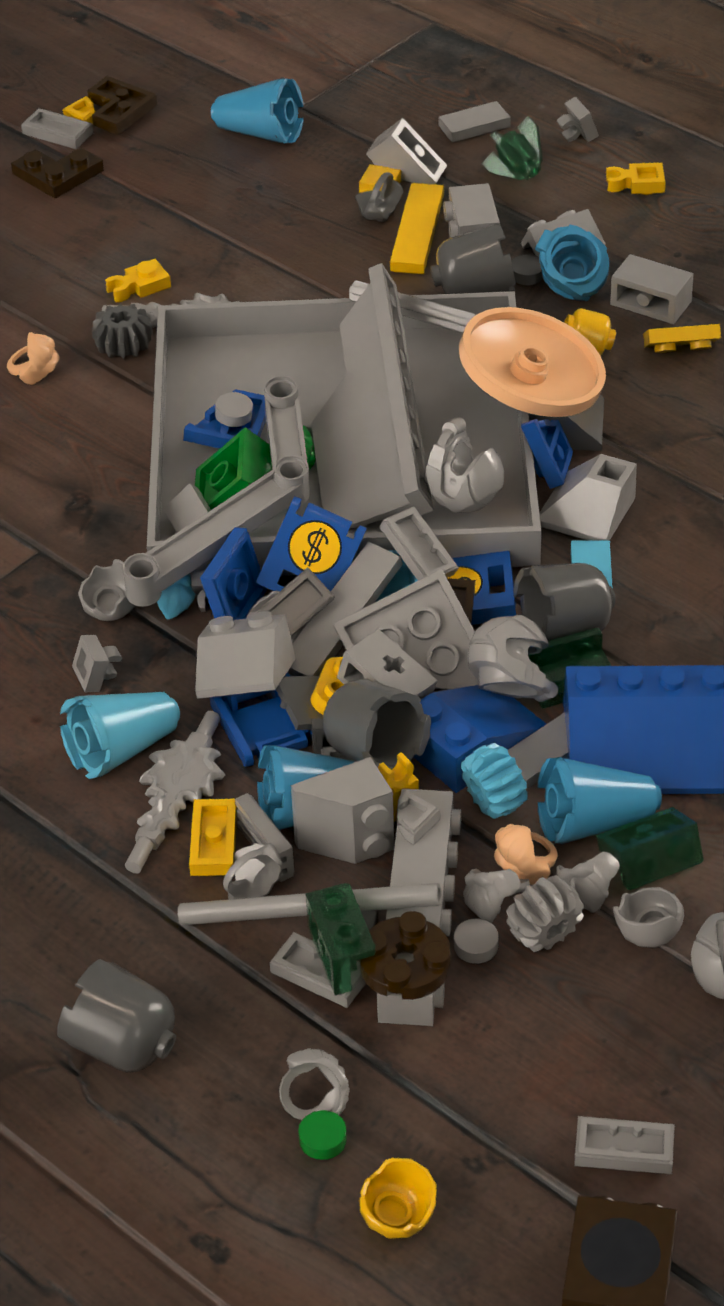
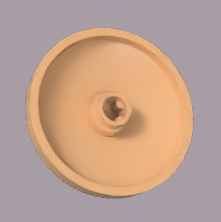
(532, 362)

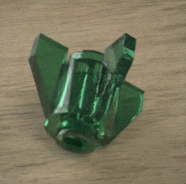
(518, 154)

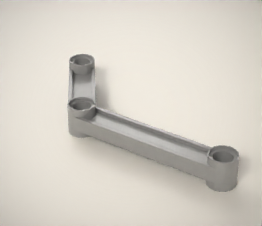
(200, 541)

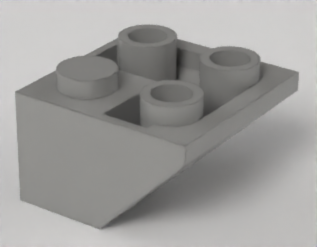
(592, 499)

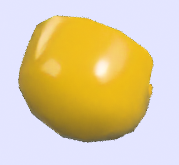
(398, 1198)

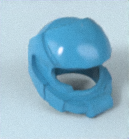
(573, 262)

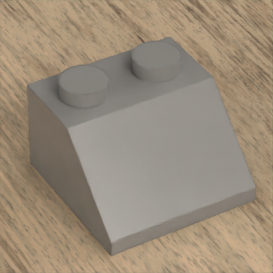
(243, 655)
(344, 813)

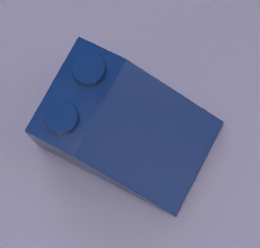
(467, 720)

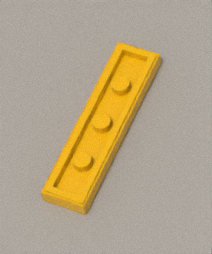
(417, 228)

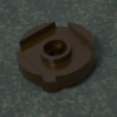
(407, 935)

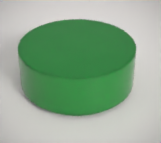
(322, 1135)

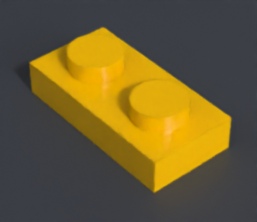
(697, 336)
(212, 837)

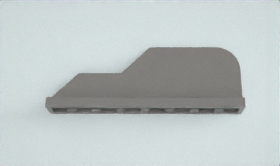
(370, 427)

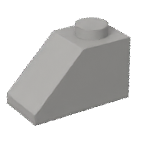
(405, 150)

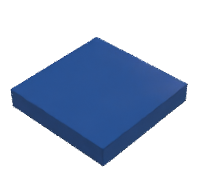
(233, 577)

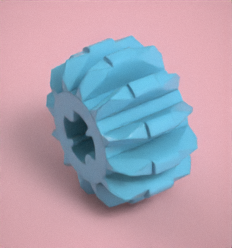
(494, 780)

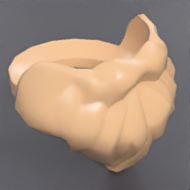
(41, 359)
(517, 853)

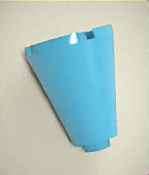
(115, 727)

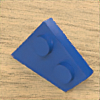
(215, 434)
(550, 449)

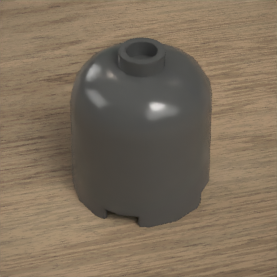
(474, 263)
(565, 598)
(375, 722)
(118, 1019)

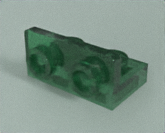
(571, 650)
(653, 847)
(338, 933)

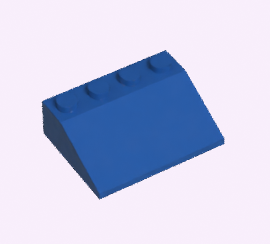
(649, 722)

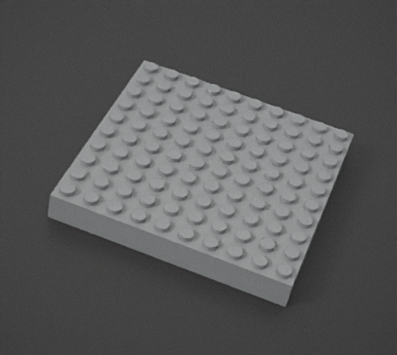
(244, 344)

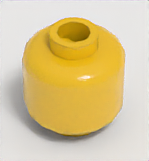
(594, 327)

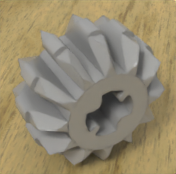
(545, 913)

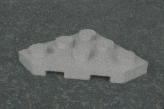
(425, 624)

